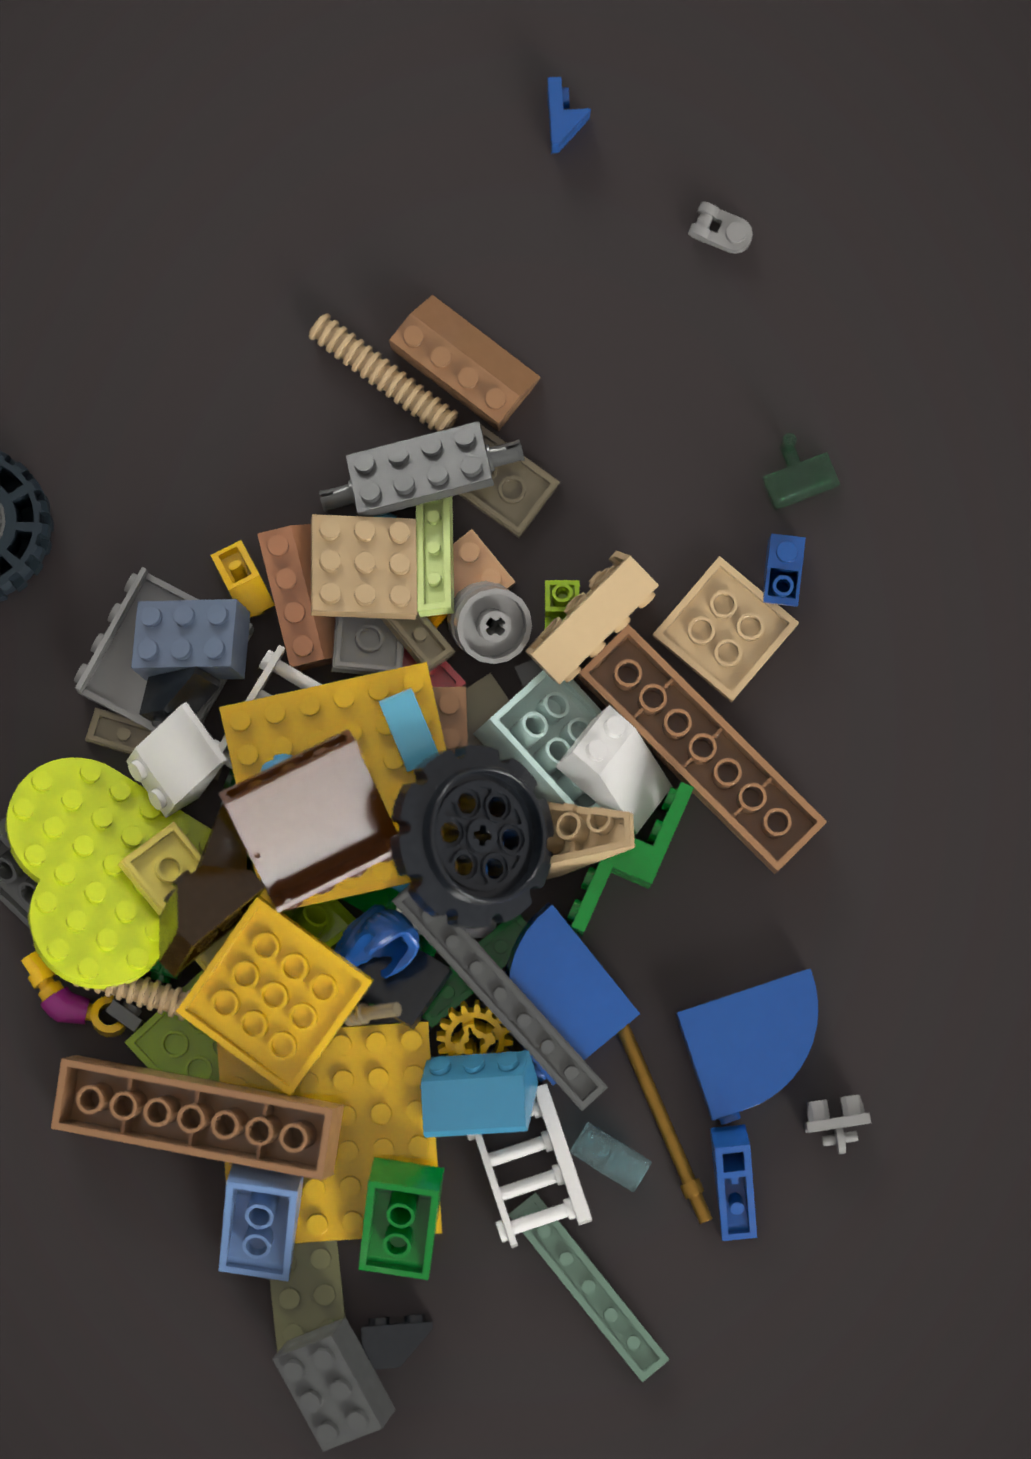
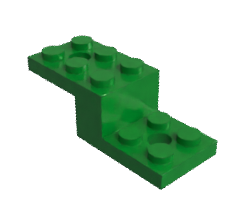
(636, 864)

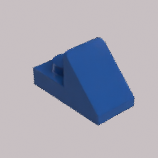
(563, 123)

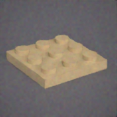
(363, 567)
(725, 629)

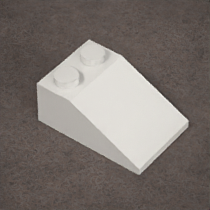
(176, 761)
(616, 767)

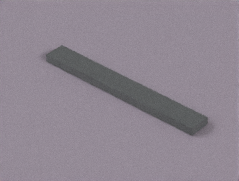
(506, 1002)

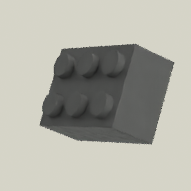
(334, 1384)

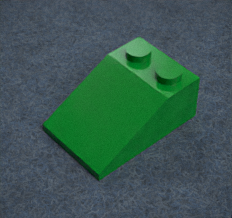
(400, 1218)

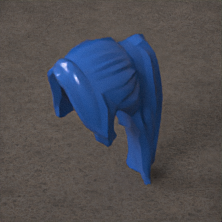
(378, 935)

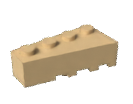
(592, 618)

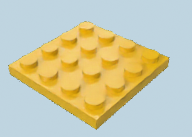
(274, 995)

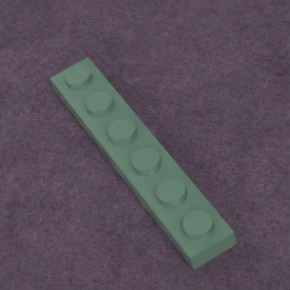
(593, 1292)

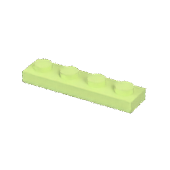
(435, 557)

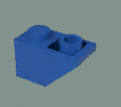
(783, 569)

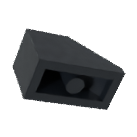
(171, 689)

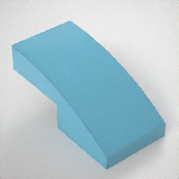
(408, 728)

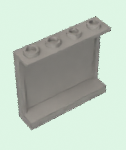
(109, 673)

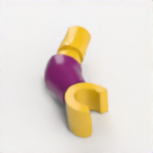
(65, 1005)

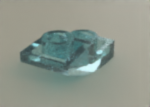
(610, 1157)

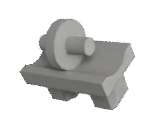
(820, 1120)

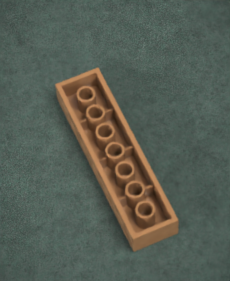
(702, 749)
(197, 1117)

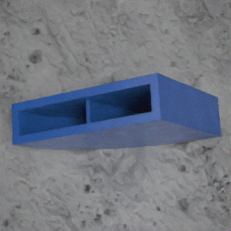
(567, 985)
(750, 1042)

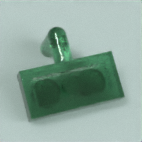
(800, 478)

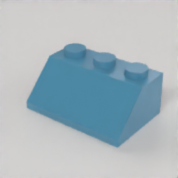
(478, 1094)

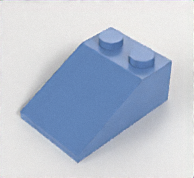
(260, 1222)

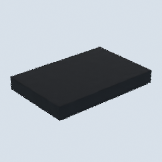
(412, 987)

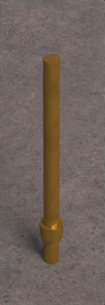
(691, 1187)

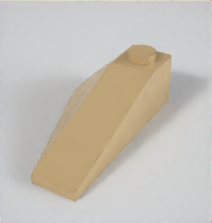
(586, 836)

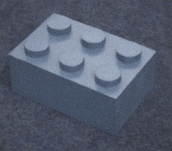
(189, 635)

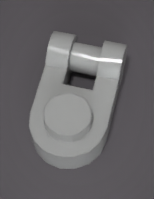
(733, 235)

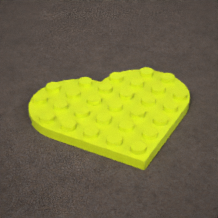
(68, 834)

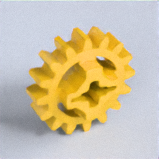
(487, 1032)

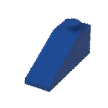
(734, 1182)

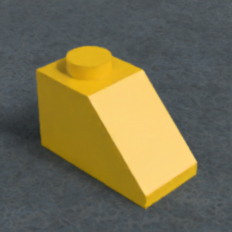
(242, 578)

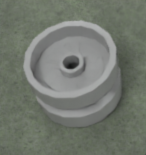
(509, 625)

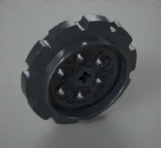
(472, 836)

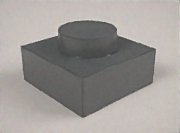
(126, 1014)

